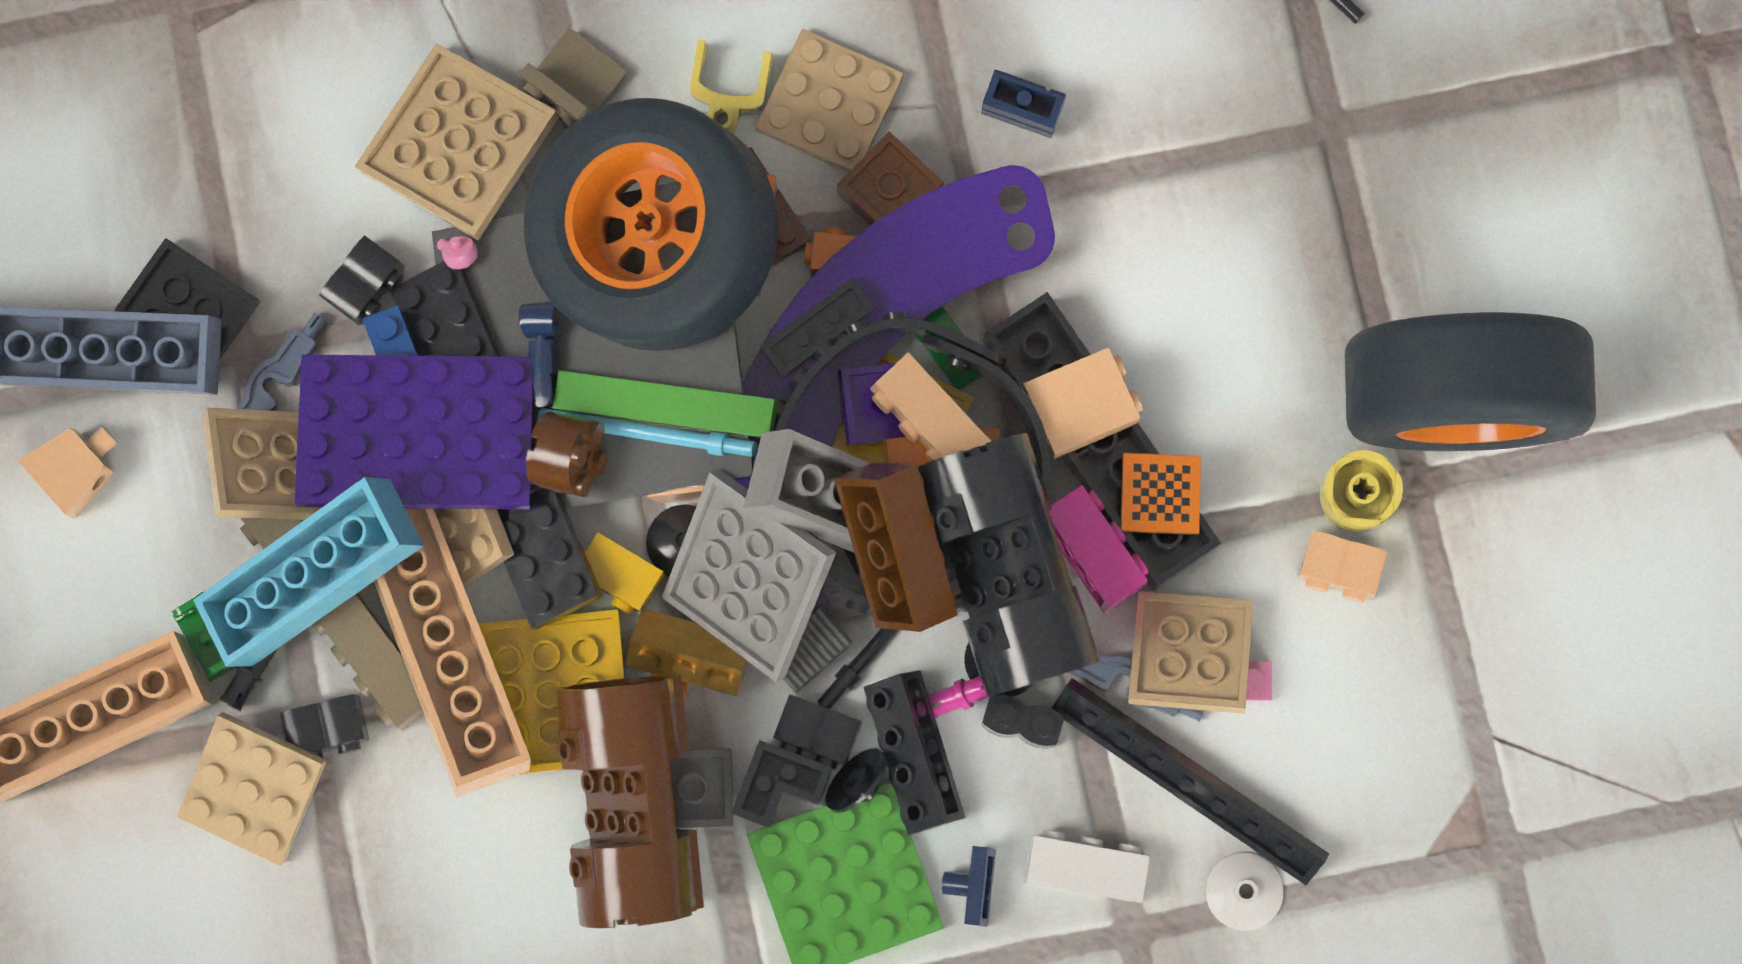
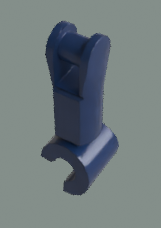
(539, 323)

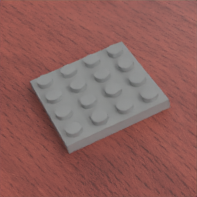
(747, 577)

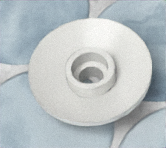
(1224, 895)

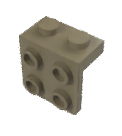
(573, 78)

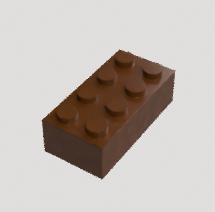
(896, 546)

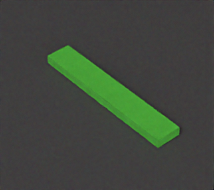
(665, 404)

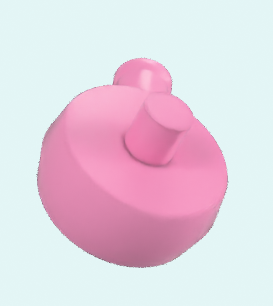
(458, 252)

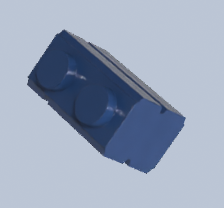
(1023, 103)

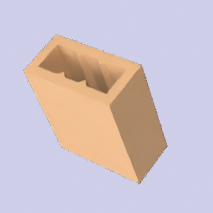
(1083, 402)

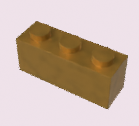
(684, 648)

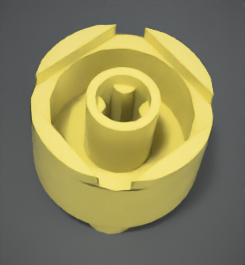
(1377, 478)

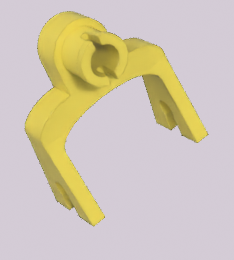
(723, 103)

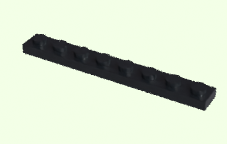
(1190, 782)

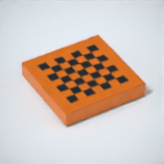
(1160, 493)

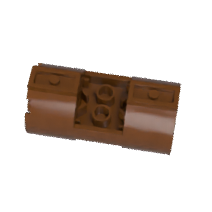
(635, 859)

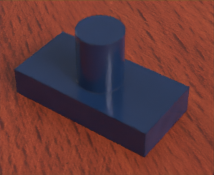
(974, 886)

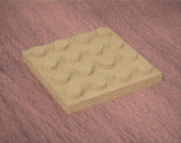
(457, 141)

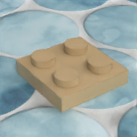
(475, 541)

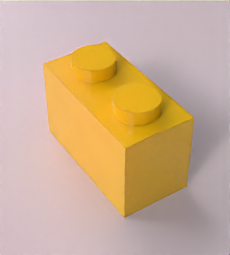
(623, 574)

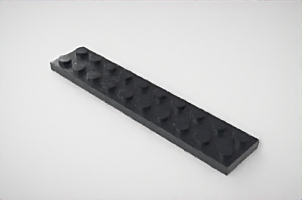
(548, 559)

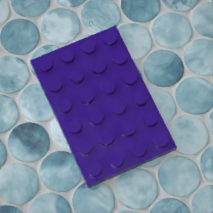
(433, 425)

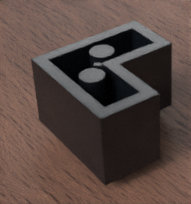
(775, 772)

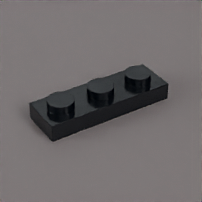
(816, 326)

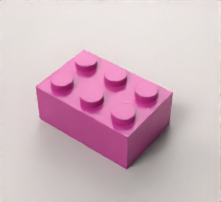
(1096, 549)

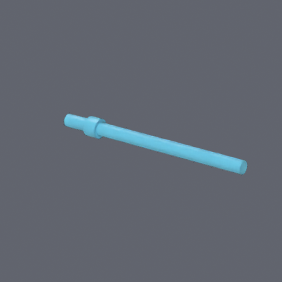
(715, 442)

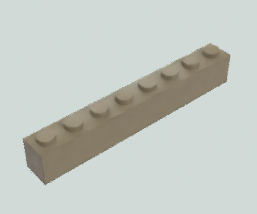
(357, 641)

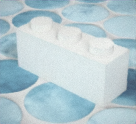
(1088, 867)

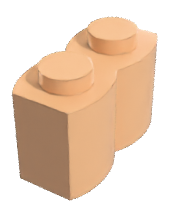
(1342, 566)

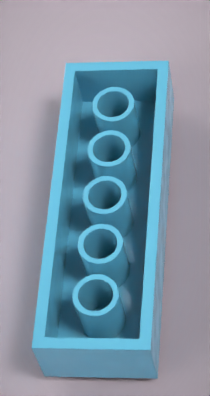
(308, 572)

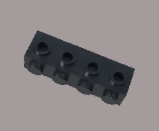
(914, 752)

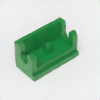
(200, 640)

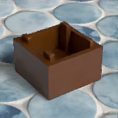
(886, 180)

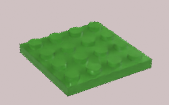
(845, 881)

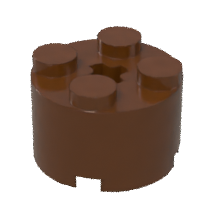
(566, 453)

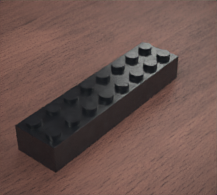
(1043, 340)

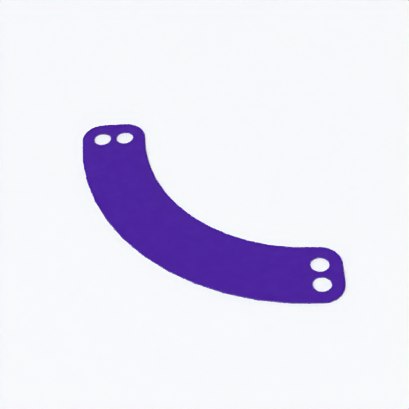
(936, 253)

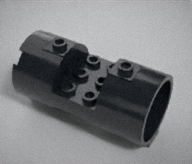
(1008, 564)

